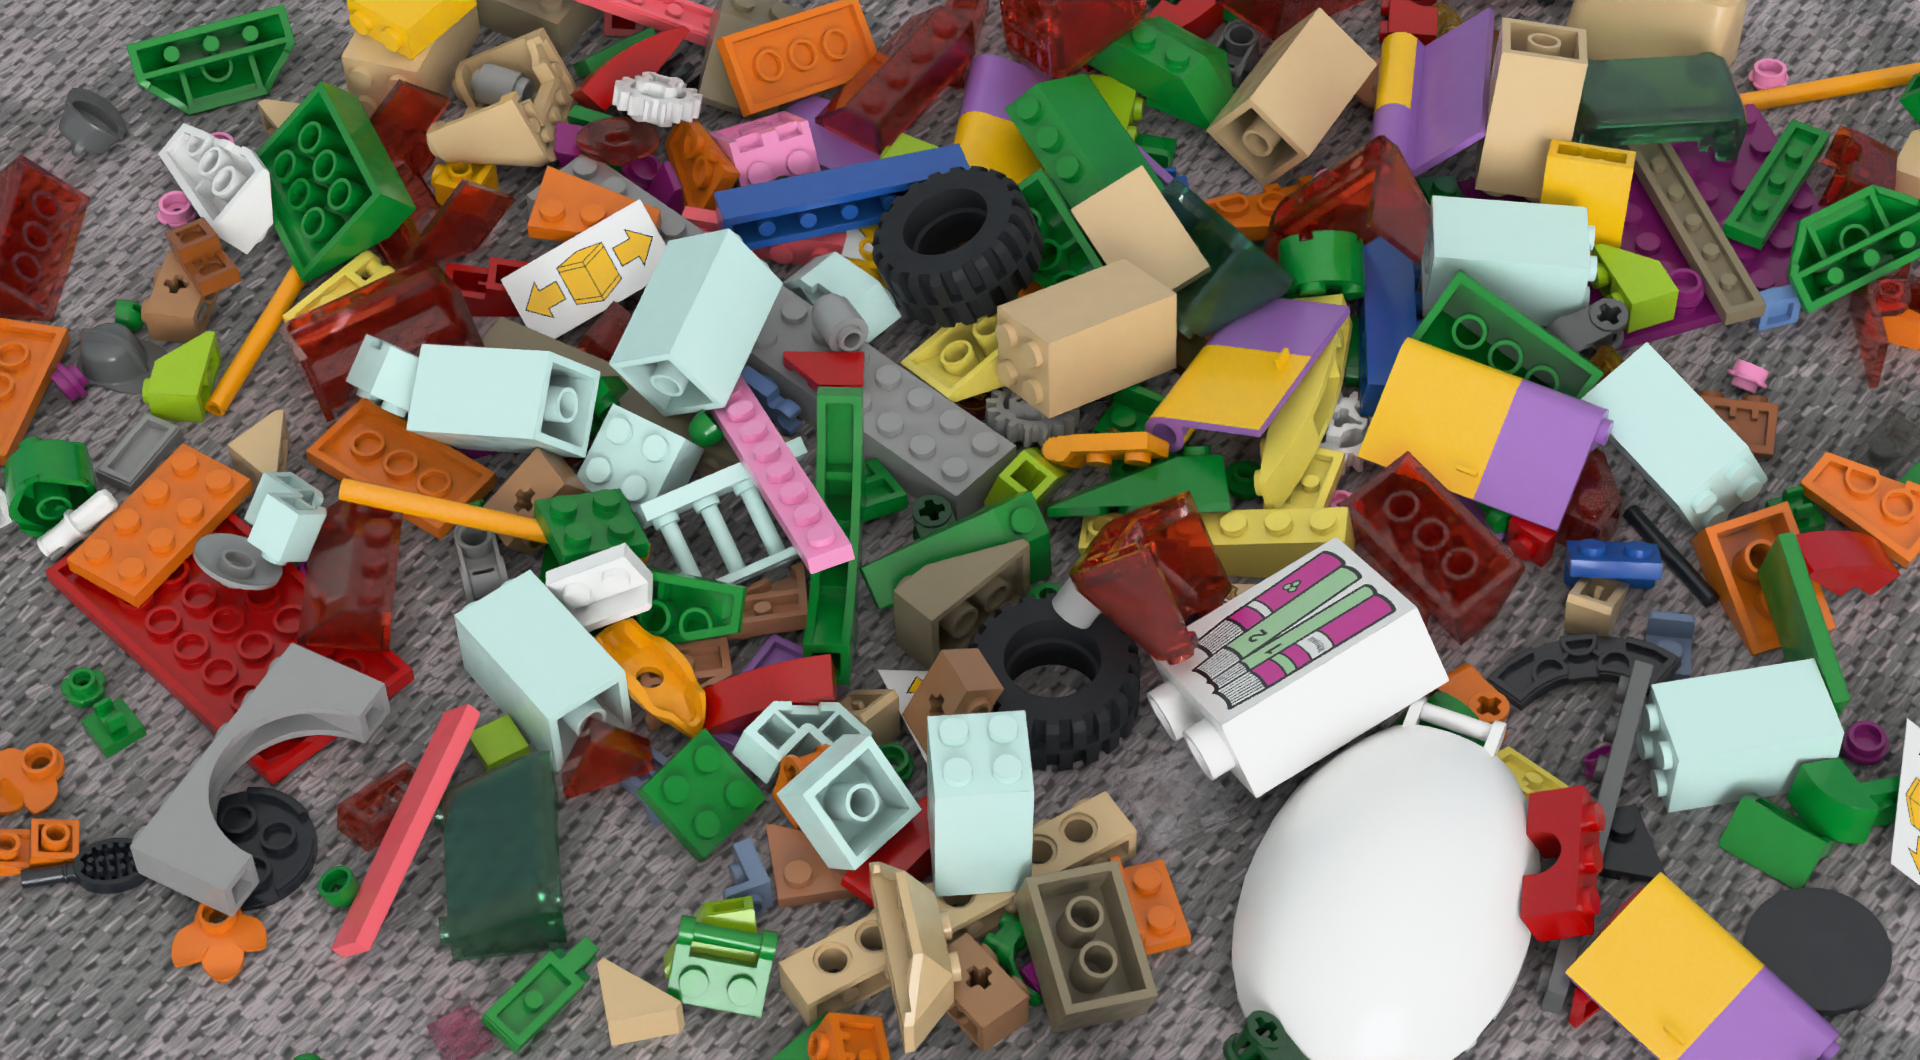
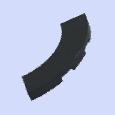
(1577, 660)

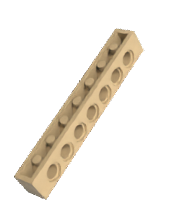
(865, 972)

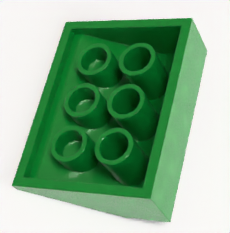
(331, 182)

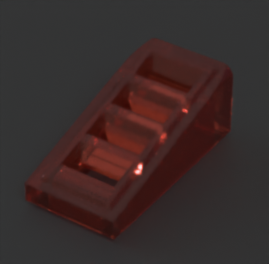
(356, 815)

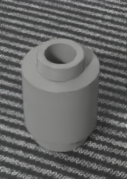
(495, 81)
(839, 323)

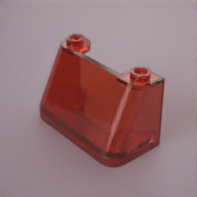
(1064, 35)
(1154, 573)

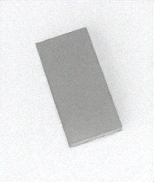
(139, 453)

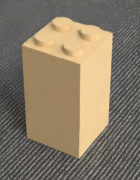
(374, 69)
(1291, 97)
(1530, 101)
(1086, 337)

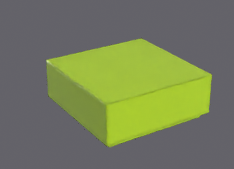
(498, 742)

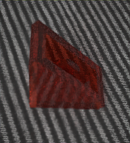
(604, 757)

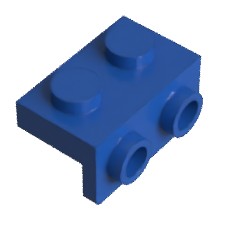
(1628, 562)

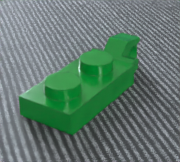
(540, 995)

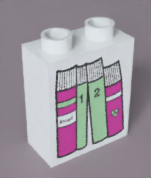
(1296, 669)

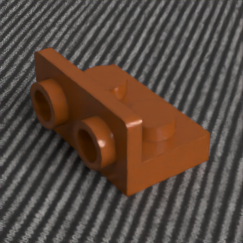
(1749, 418)

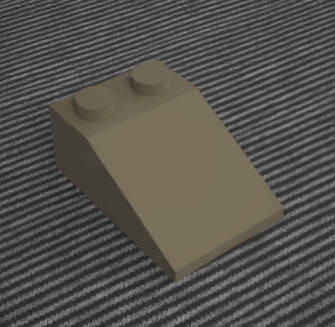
(726, 19)
(952, 597)

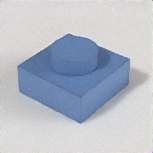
(1780, 309)

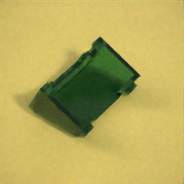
(1662, 104)
(1240, 272)
(503, 861)

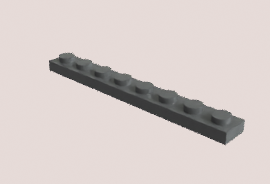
(1610, 775)

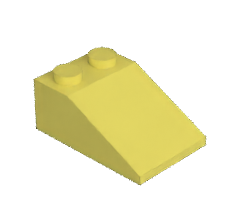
(958, 360)

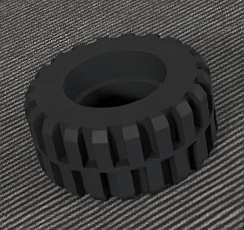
(977, 276)
(1071, 725)

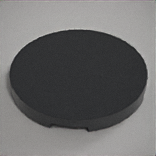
(276, 835)
(1822, 948)

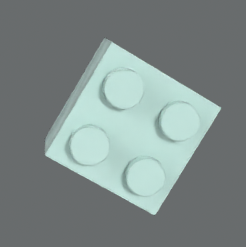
(638, 458)
(849, 801)

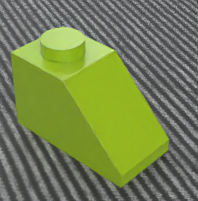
(184, 380)

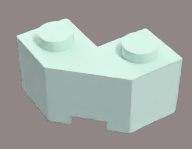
(840, 276)
(384, 374)
(285, 517)
(792, 730)

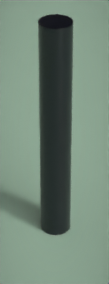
(1671, 556)

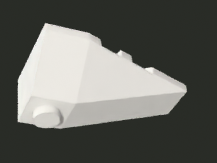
(223, 184)

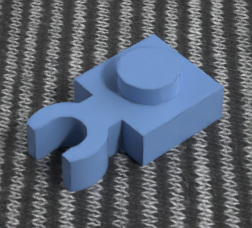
(778, 409)

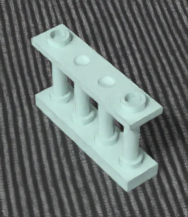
(703, 497)

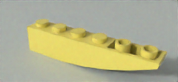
(1304, 418)
(1258, 540)

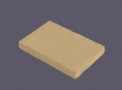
(1138, 224)

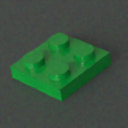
(589, 524)
(701, 794)

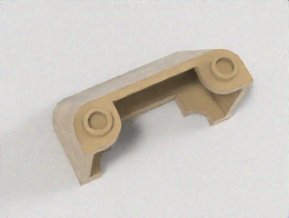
(1659, 27)
(508, 130)

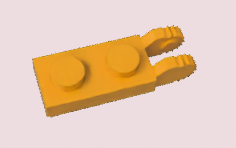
(1101, 448)

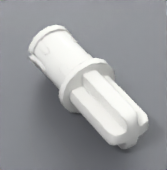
(77, 524)

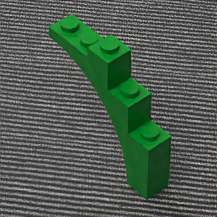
(842, 486)

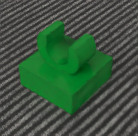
(1803, 509)
(113, 726)

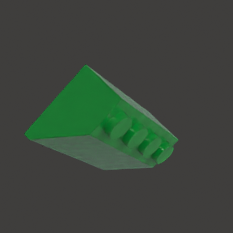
(1076, 137)
(1493, 332)

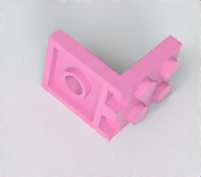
(769, 148)

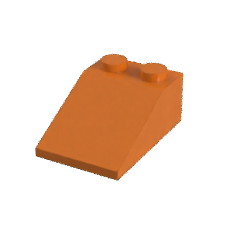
(1730, 562)

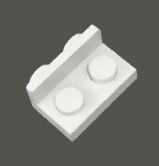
(603, 587)

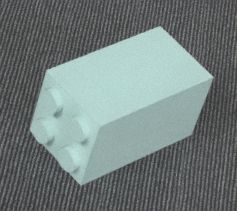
(1519, 250)
(696, 323)
(503, 400)
(1677, 440)
(541, 665)
(1736, 733)
(979, 802)

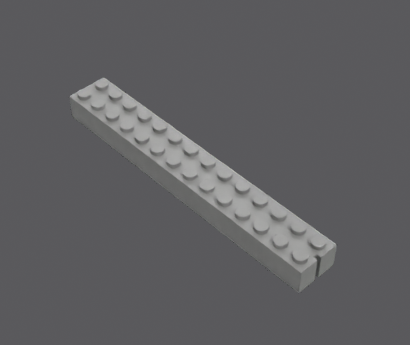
(907, 424)

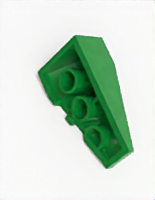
(1065, 245)
(1195, 470)
(993, 525)
(690, 607)

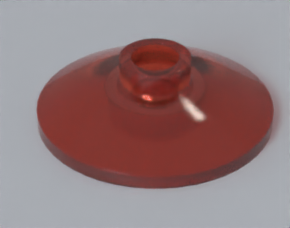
(617, 140)

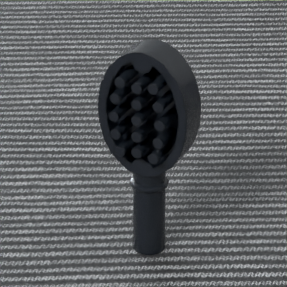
(98, 868)

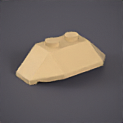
(914, 951)

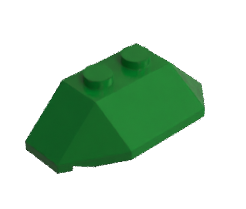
(215, 61)
(1171, 69)
(1853, 244)

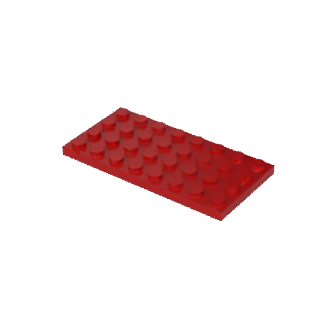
(218, 643)

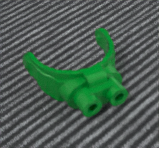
(1007, 945)

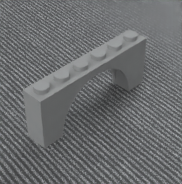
(295, 699)

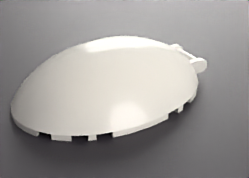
(1390, 896)

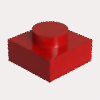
(1530, 541)

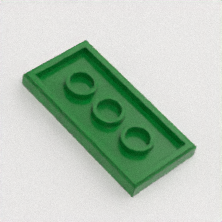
(1798, 614)

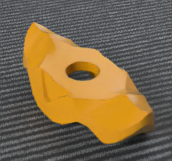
(679, 697)

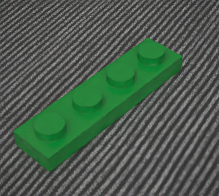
(1776, 184)

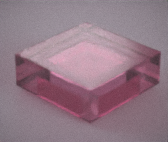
(460, 1035)

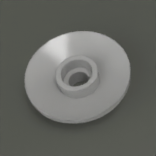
(235, 562)

